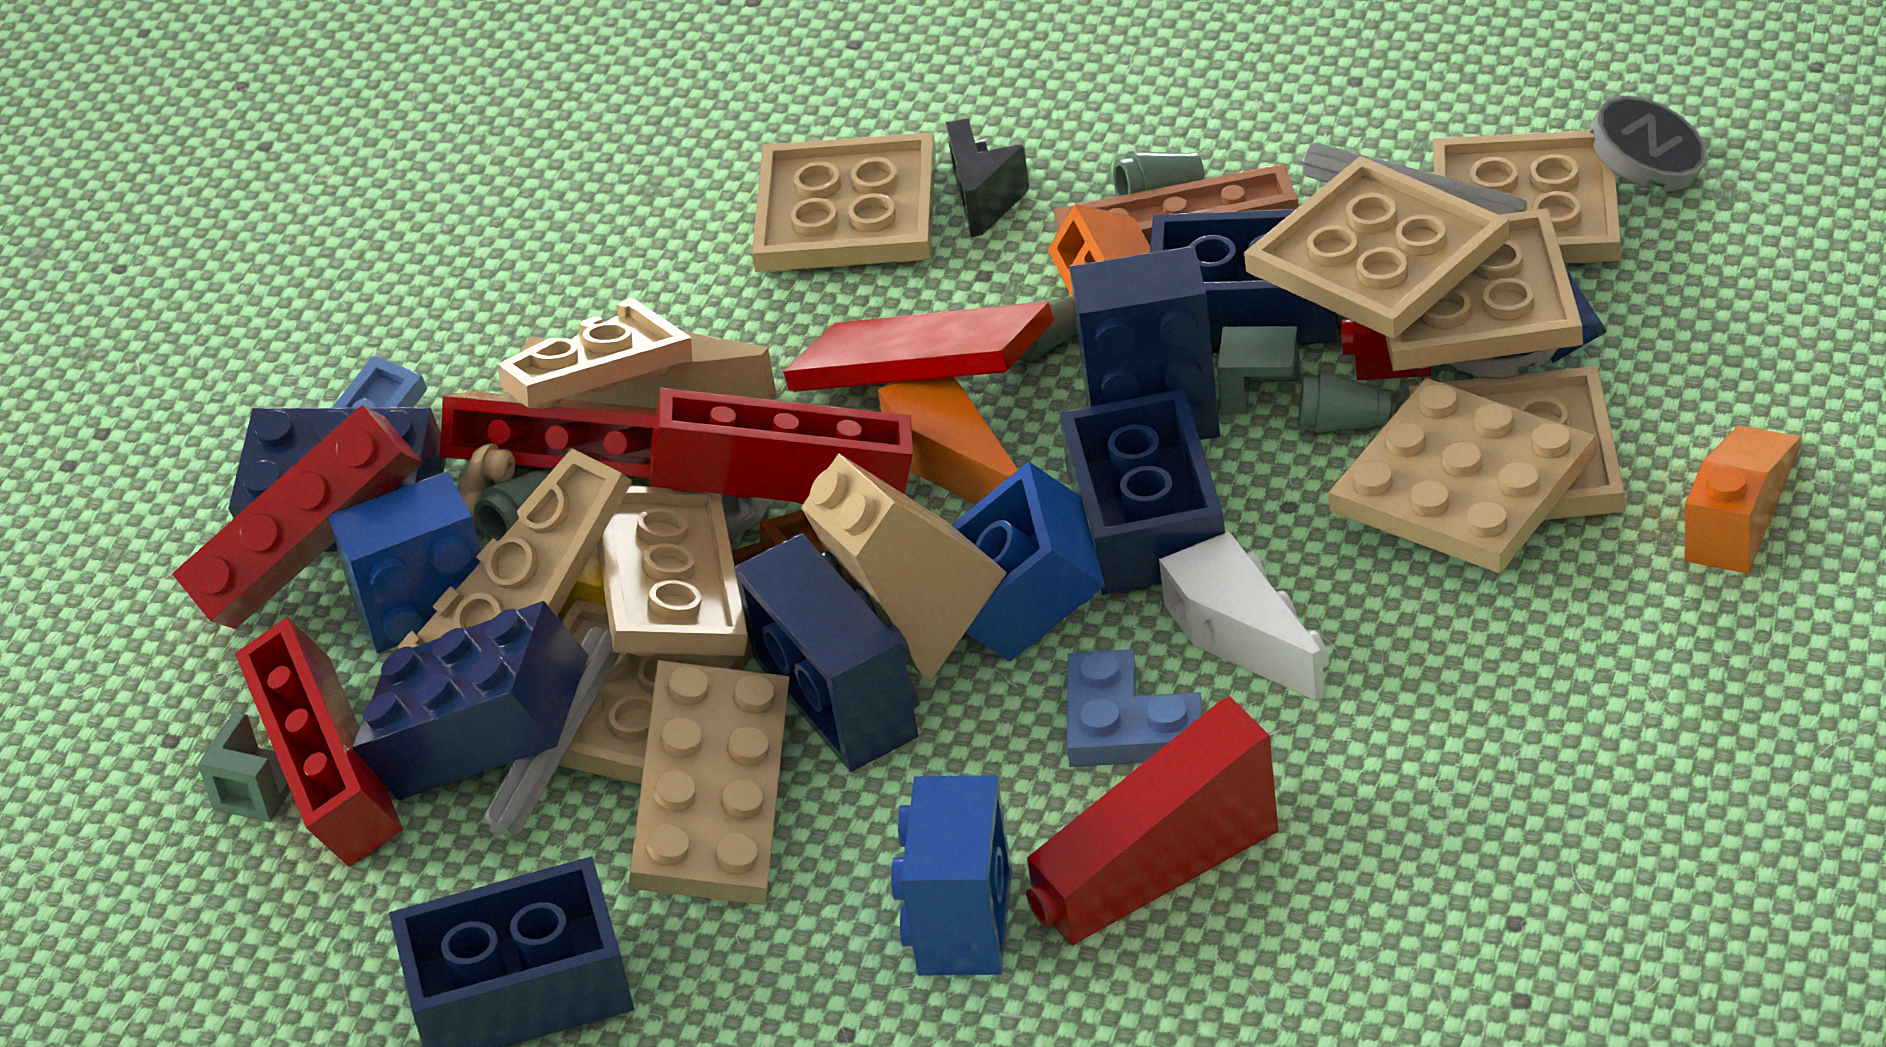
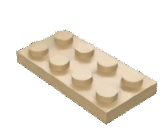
(671, 576)
(709, 783)

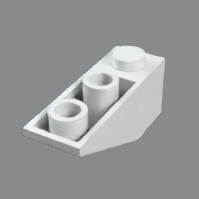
(1235, 613)

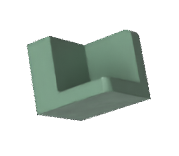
(1254, 355)
(241, 775)

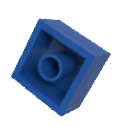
(1045, 546)
(405, 555)
(953, 875)

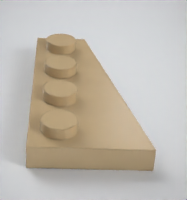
(539, 553)

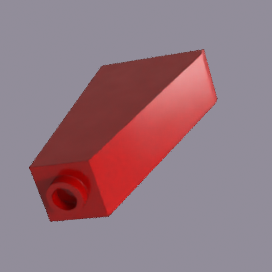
(1159, 825)

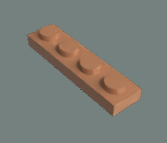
(1243, 191)

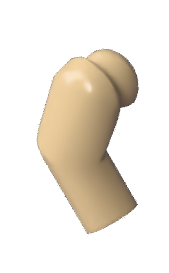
(486, 466)

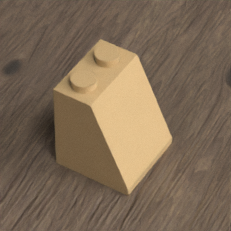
(904, 558)

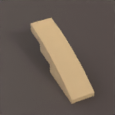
(716, 368)

